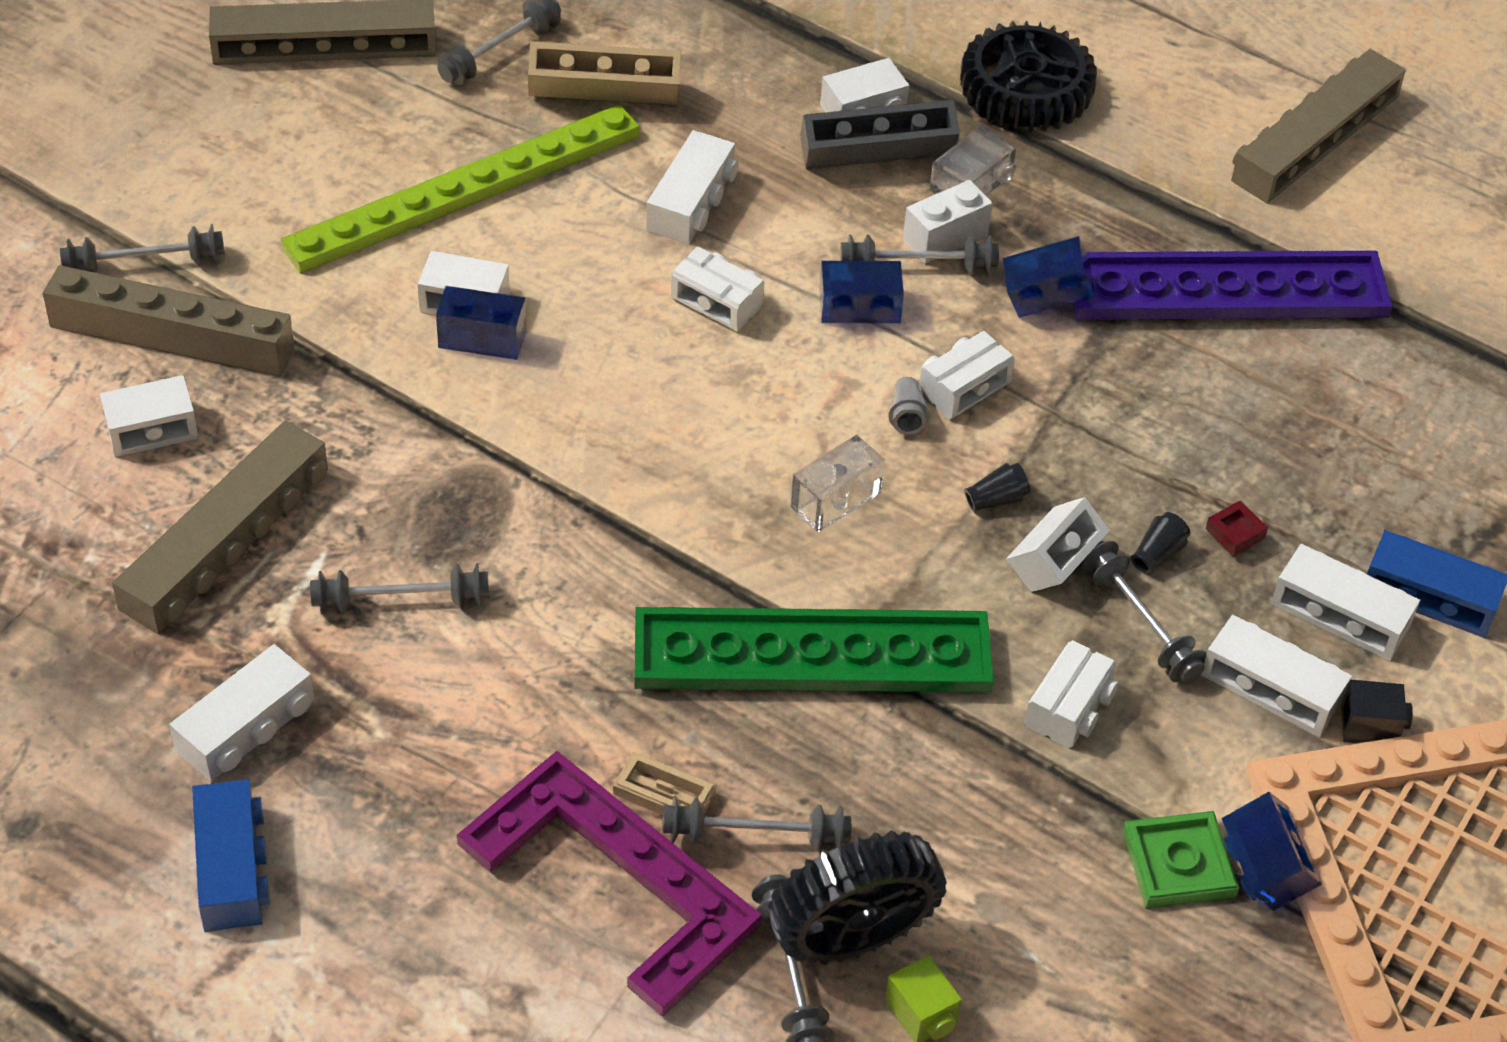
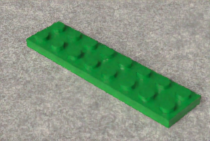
(812, 649)

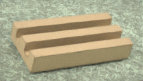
(658, 793)

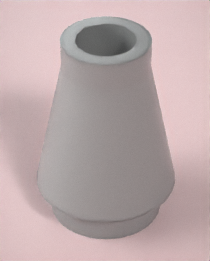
(908, 408)

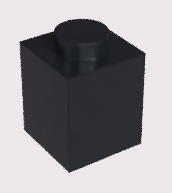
(1374, 711)

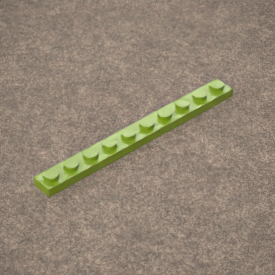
(458, 188)

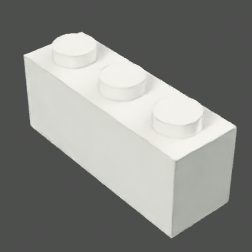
(691, 187)
(1345, 602)
(1276, 675)
(242, 713)

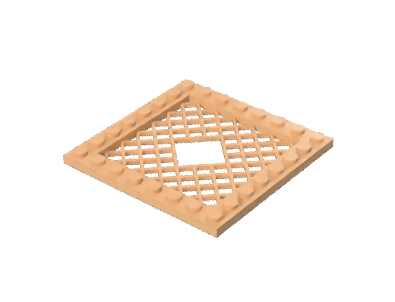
(1330, 908)

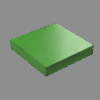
(1180, 859)

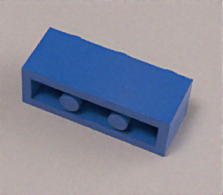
(1446, 584)
(229, 855)

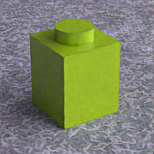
(923, 1000)

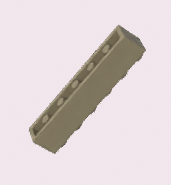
(322, 31)
(1317, 125)
(169, 320)
(220, 527)

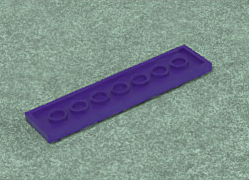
(1235, 285)

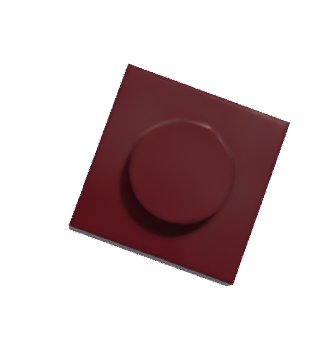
(1236, 528)

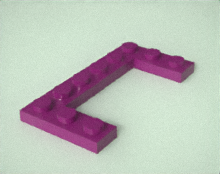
(714, 913)

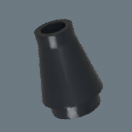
(1000, 487)
(1162, 540)

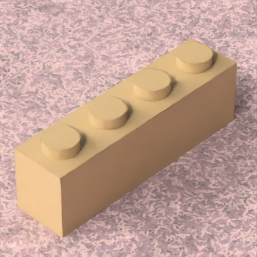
(604, 73)

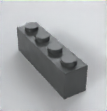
(879, 134)

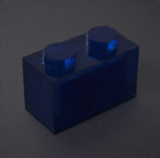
(1048, 276)
(861, 292)
(481, 322)
(1270, 852)

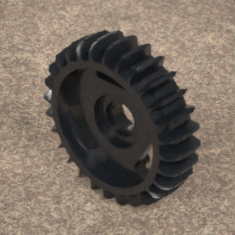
(1028, 98)
(857, 897)

